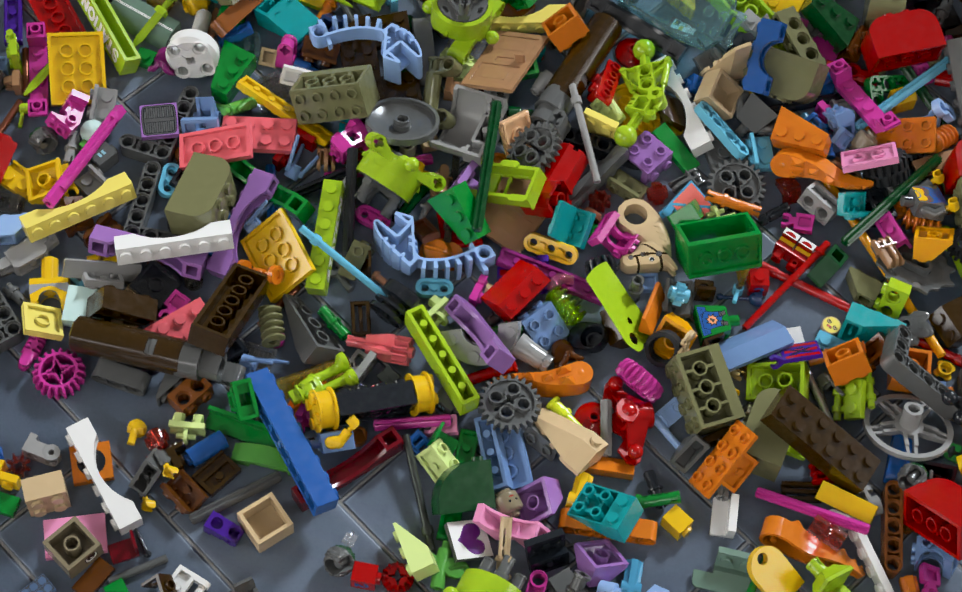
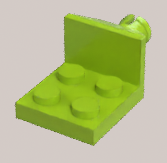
(829, 578)

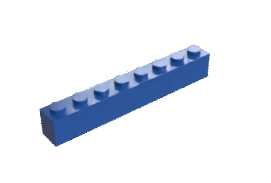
(292, 444)

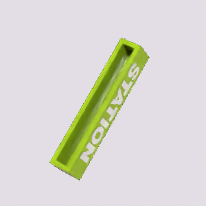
(115, 38)
(327, 227)

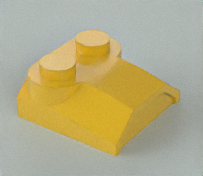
(41, 179)

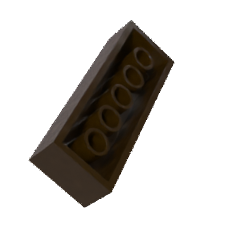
(228, 310)
(820, 440)

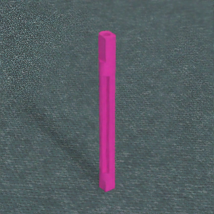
(84, 156)

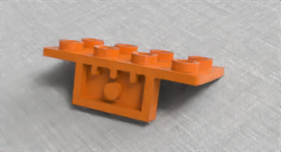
(913, 135)
(727, 463)

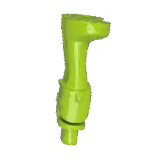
(314, 381)

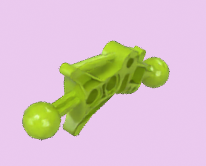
(643, 85)

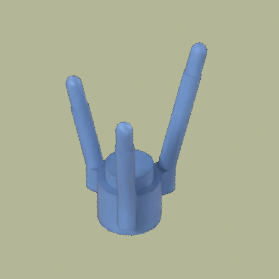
(292, 170)
(254, 220)
(251, 362)

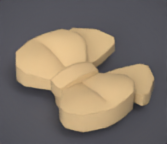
(685, 342)

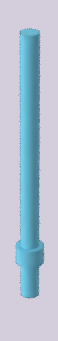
(316, 240)

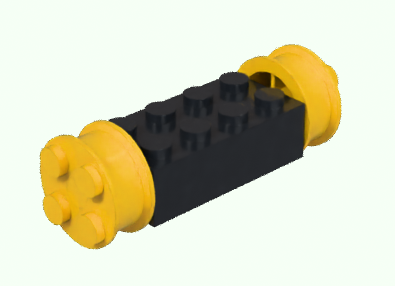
(384, 400)

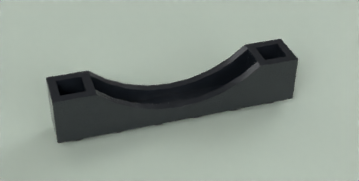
(640, 28)

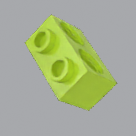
(894, 301)

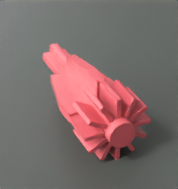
(387, 346)

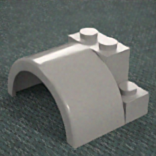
(472, 116)

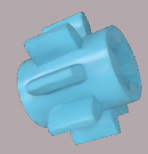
(678, 294)

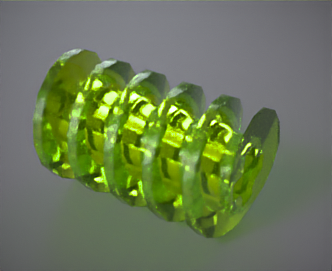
(564, 306)

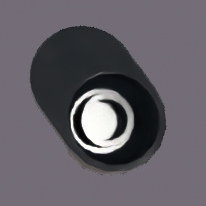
(588, 336)

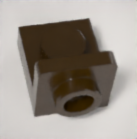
(174, 452)

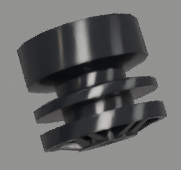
(396, 301)

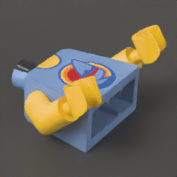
(336, 440)

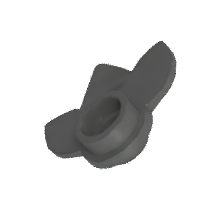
(918, 326)

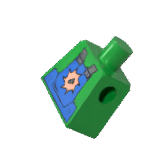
(713, 320)

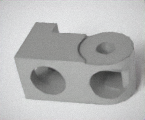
(41, 452)

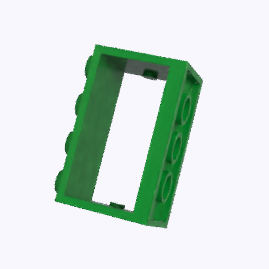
(718, 245)

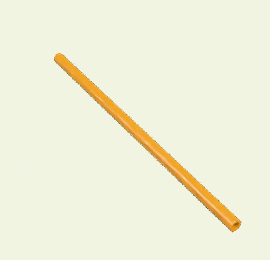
(909, 306)

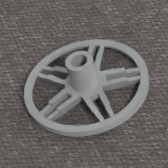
(910, 425)

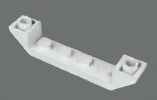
(867, 554)

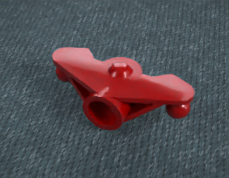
(630, 420)

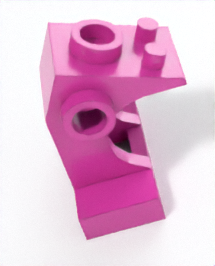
(69, 117)
(341, 142)
(607, 226)

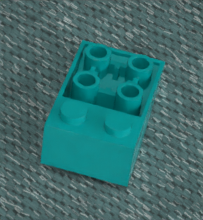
(285, 17)
(865, 323)
(606, 511)

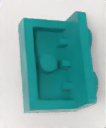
(852, 205)

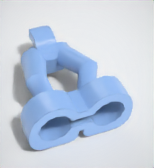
(941, 110)

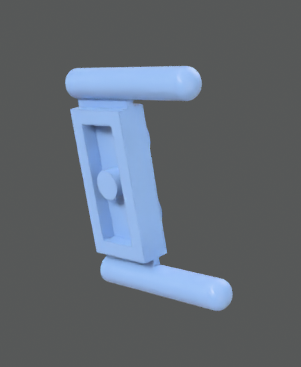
(667, 417)

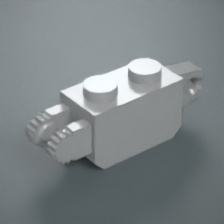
(26, 256)

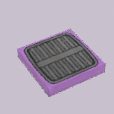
(159, 121)

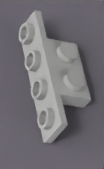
(100, 273)

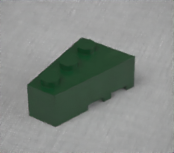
(832, 21)

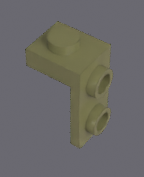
(356, 256)

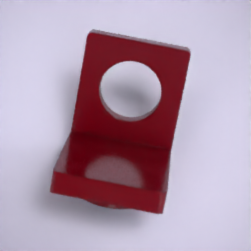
(124, 550)

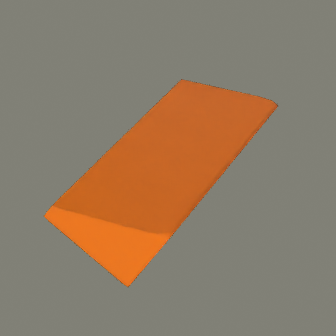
(652, 310)
(612, 468)

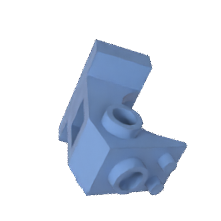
(206, 116)
(838, 117)
(922, 546)

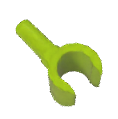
(23, 108)

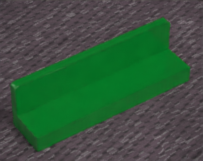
(245, 431)

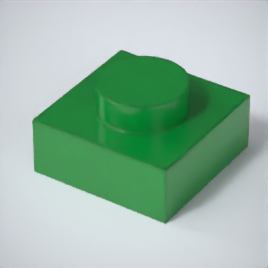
(147, 57)

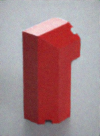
(560, 180)

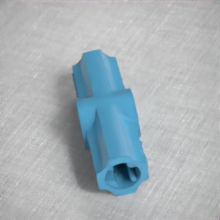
(632, 576)

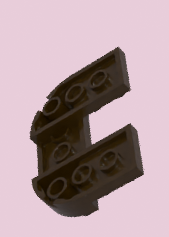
(365, 53)

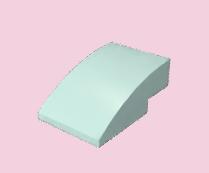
(76, 303)

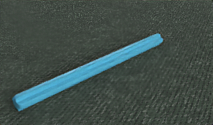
(908, 89)

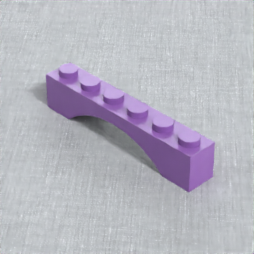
(259, 188)
(102, 243)
(491, 347)

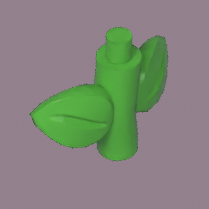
(237, 106)
(447, 567)

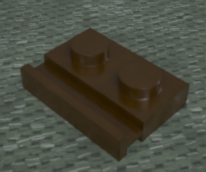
(216, 473)

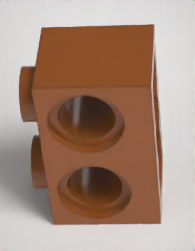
(187, 391)

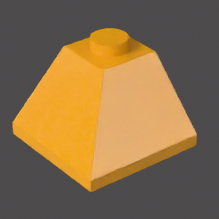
(931, 242)
(663, 346)

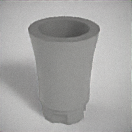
(532, 353)

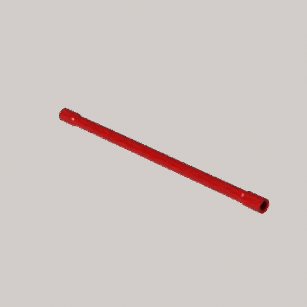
(774, 272)

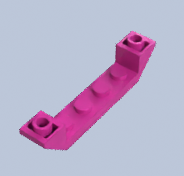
(38, 57)
(862, 104)

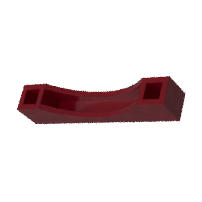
(370, 456)

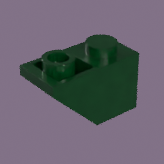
(827, 265)

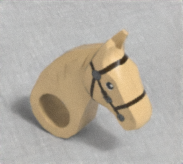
(654, 248)

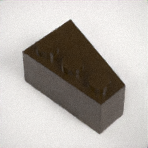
(122, 306)

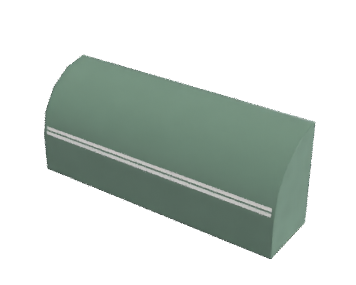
(136, 13)

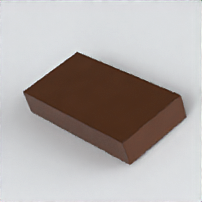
(94, 577)

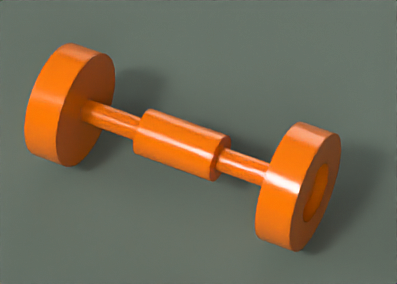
(274, 274)

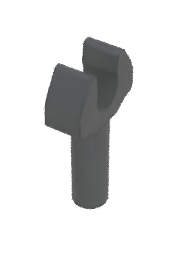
(343, 280)

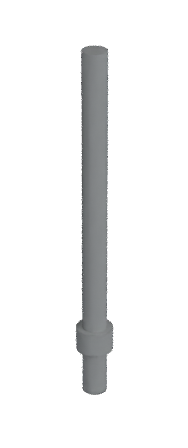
(576, 102)

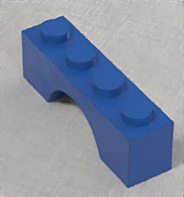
(769, 33)

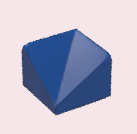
(828, 86)

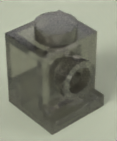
(16, 203)

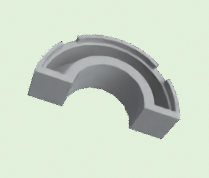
(468, 351)

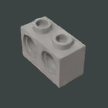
(819, 202)

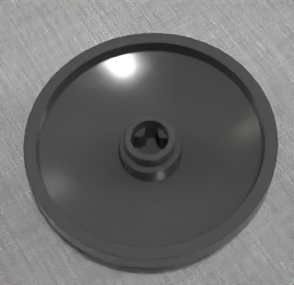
(403, 121)

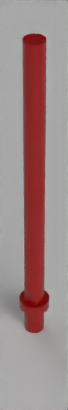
(818, 252)

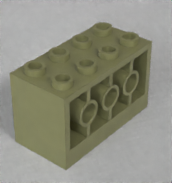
(334, 94)
(704, 390)

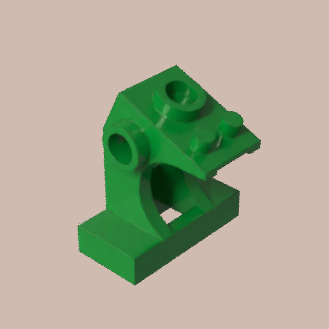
(242, 403)

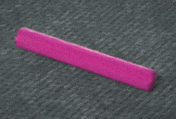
(412, 422)

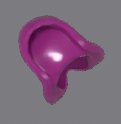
(161, 62)

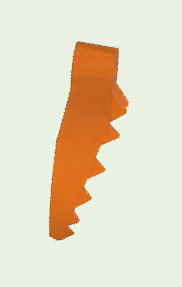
(804, 164)
(562, 381)
(802, 546)

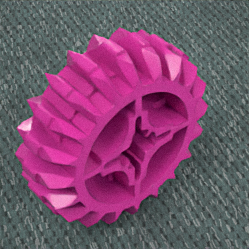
(43, 376)
(639, 380)

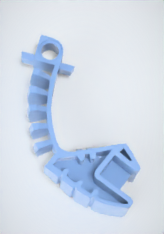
(397, 47)
(401, 251)

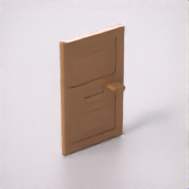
(506, 62)
(509, 223)

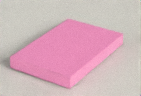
(869, 157)
(93, 522)

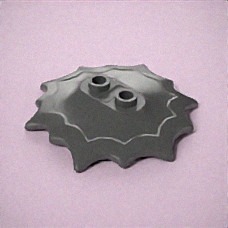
(921, 275)

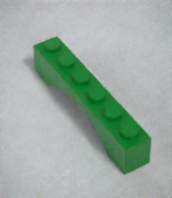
(283, 198)

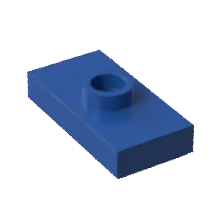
(237, 33)

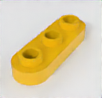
(542, 248)

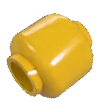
(193, 6)

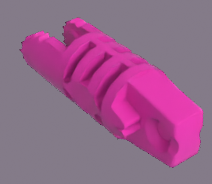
(31, 352)

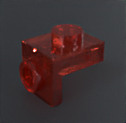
(789, 188)

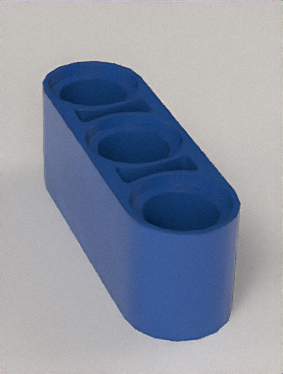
(894, 464)

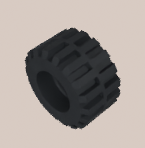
(889, 175)

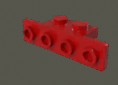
(605, 83)

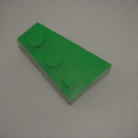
(232, 66)
(457, 210)

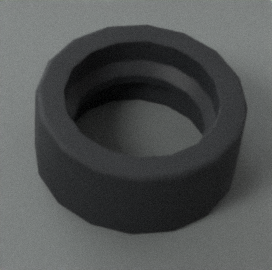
(649, 351)

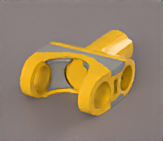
(49, 284)

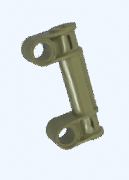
(440, 68)

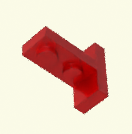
(307, 139)

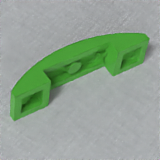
(259, 455)

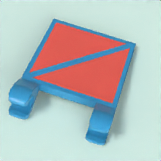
(686, 195)

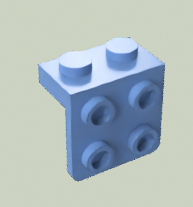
(543, 324)

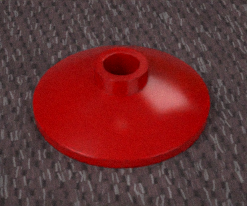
(624, 53)
(584, 413)

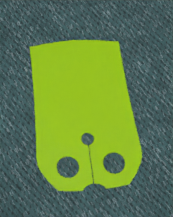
(617, 303)

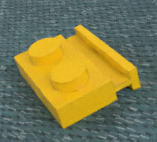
(15, 179)

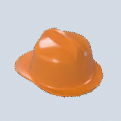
(439, 249)

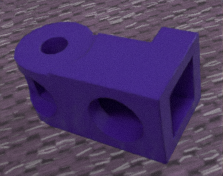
(223, 529)

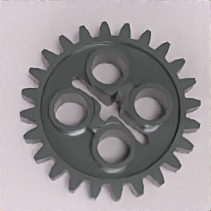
(542, 138)
(752, 185)
(509, 404)

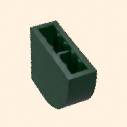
(464, 487)

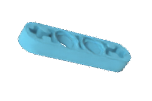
(721, 130)

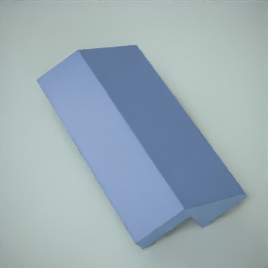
(755, 344)
(507, 456)

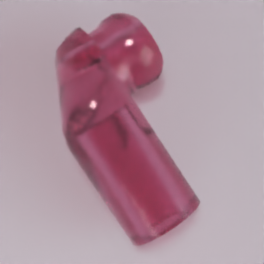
(559, 279)

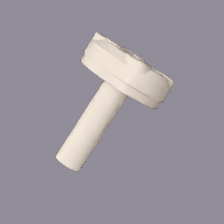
(193, 51)

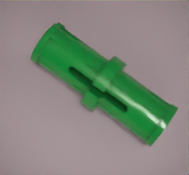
(333, 323)

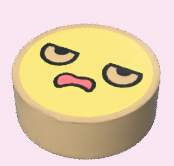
(831, 325)

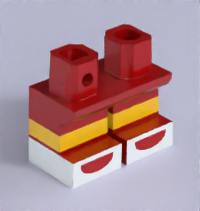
(792, 250)

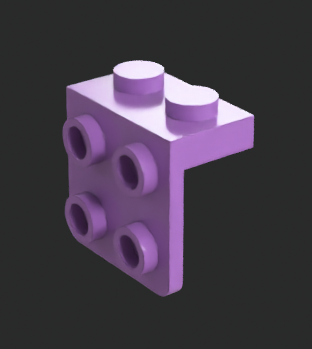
(650, 156)

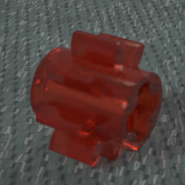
(657, 193)
(599, 201)
(156, 439)
(15, 460)

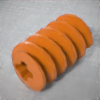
(945, 137)
(912, 221)

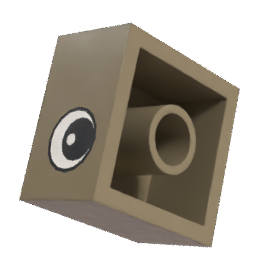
(73, 547)

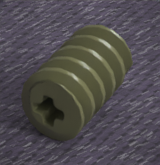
(271, 325)

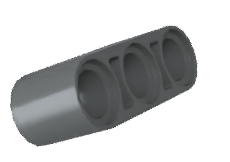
(121, 377)

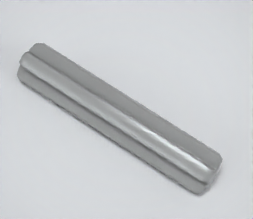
(606, 424)

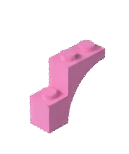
(522, 530)

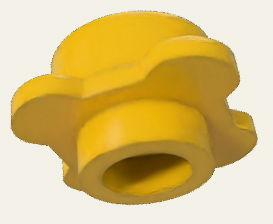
(946, 366)

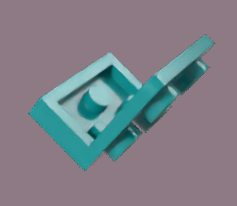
(571, 225)

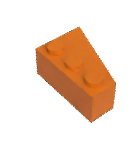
(797, 133)

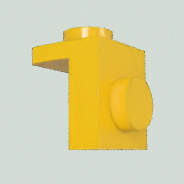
(7, 480)

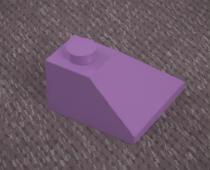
(540, 498)
(599, 560)

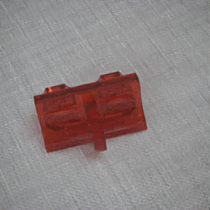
(827, 532)

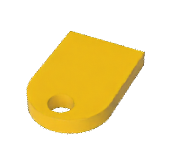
(775, 571)

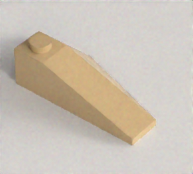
(732, 62)
(576, 445)

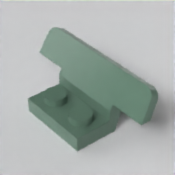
(728, 573)

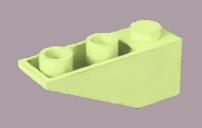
(418, 555)

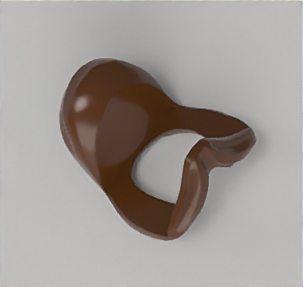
(563, 352)

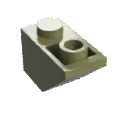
(863, 287)

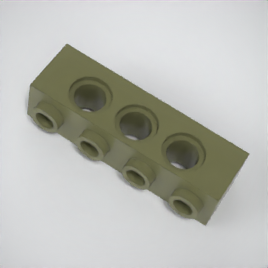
(796, 33)

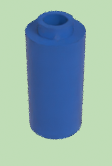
(205, 449)

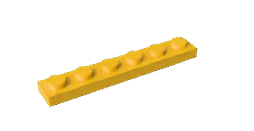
(281, 108)

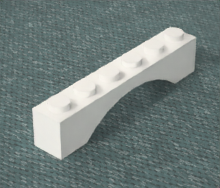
(695, 133)
(210, 238)
(122, 510)

